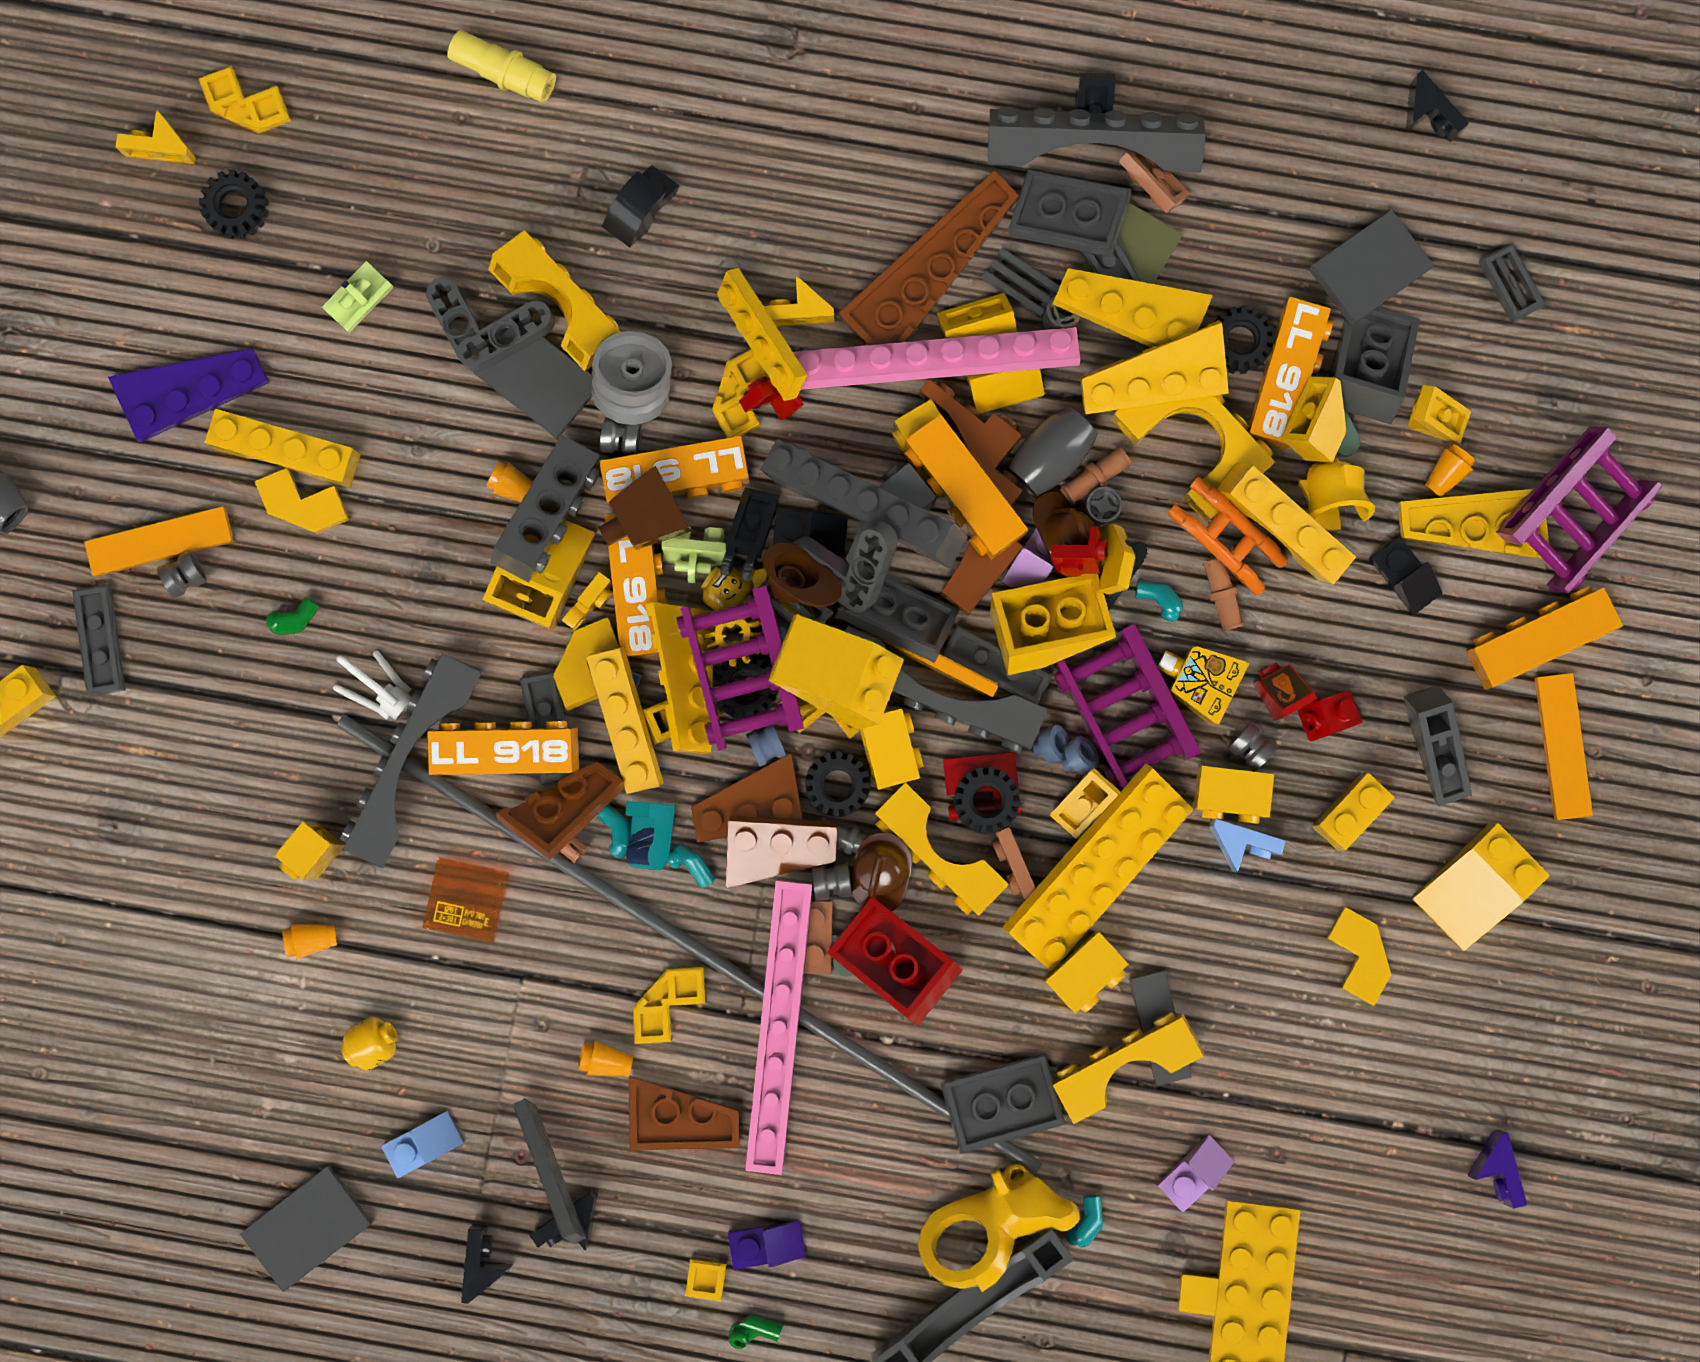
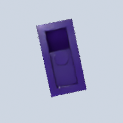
(1499, 1160)
(767, 1245)

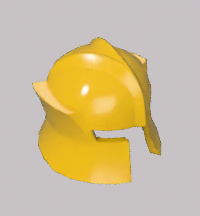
(1333, 486)

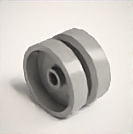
(631, 377)

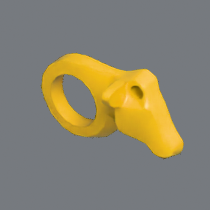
(1009, 1209)

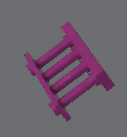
(1547, 501)
(767, 643)
(1146, 678)

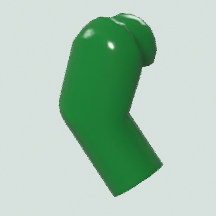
(292, 622)
(752, 1327)

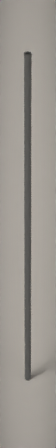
(677, 936)

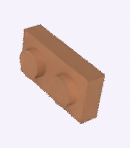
(1160, 184)
(1007, 849)
(819, 938)

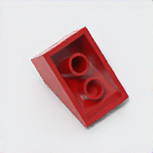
(895, 961)

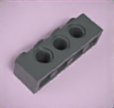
(565, 461)

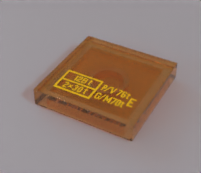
(466, 900)

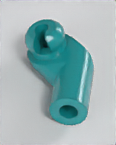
(1163, 595)
(620, 830)
(694, 863)
(1091, 1224)

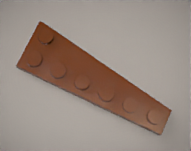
(913, 284)

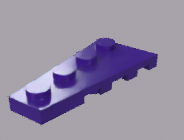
(181, 391)

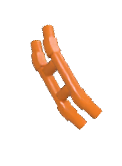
(1208, 536)

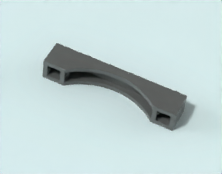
(1023, 135)
(864, 501)
(1007, 718)
(376, 827)
(964, 1309)

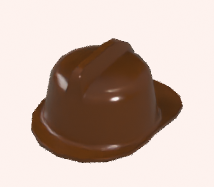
(1060, 521)
(798, 577)
(881, 870)

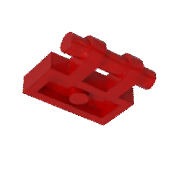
(957, 768)

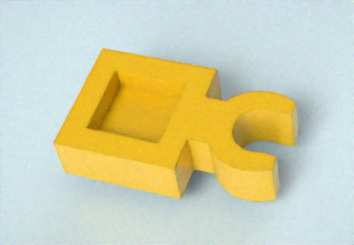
(595, 594)

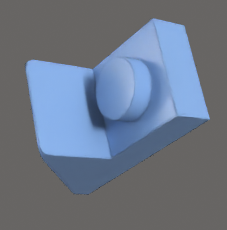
(1234, 839)
(422, 1144)

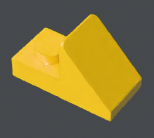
(163, 146)
(808, 310)
(1439, 415)
(1084, 803)

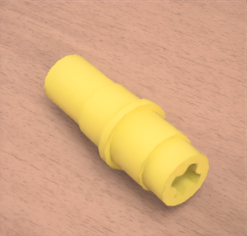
(502, 66)

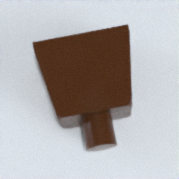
(645, 513)

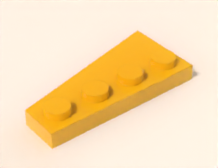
(1132, 308)
(1171, 372)
(1466, 521)
(686, 703)

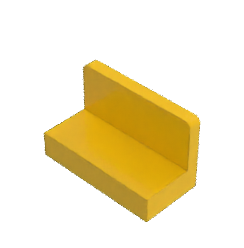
(979, 318)
(1004, 389)

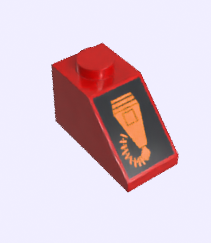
(1283, 690)

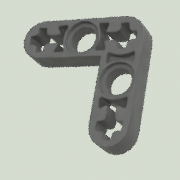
(474, 336)
(855, 574)

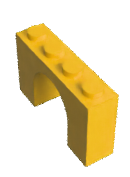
(1234, 439)

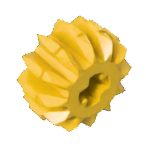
(720, 638)

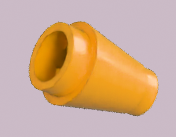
(1450, 470)
(509, 482)
(308, 939)
(604, 1060)

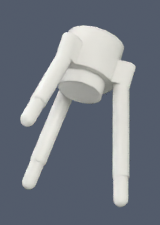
(392, 699)

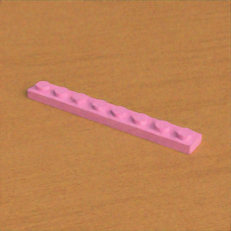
(940, 358)
(779, 1027)

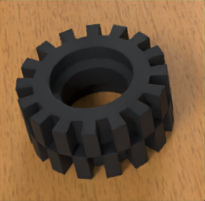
(228, 184)
(1262, 338)
(734, 707)
(821, 768)
(964, 800)

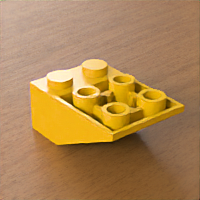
(546, 593)

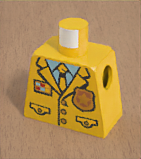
(1203, 681)

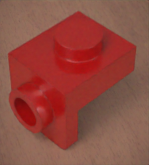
(762, 393)
(1081, 559)
(1329, 715)

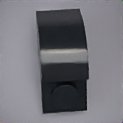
(638, 204)

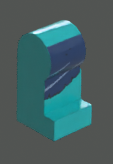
(649, 834)

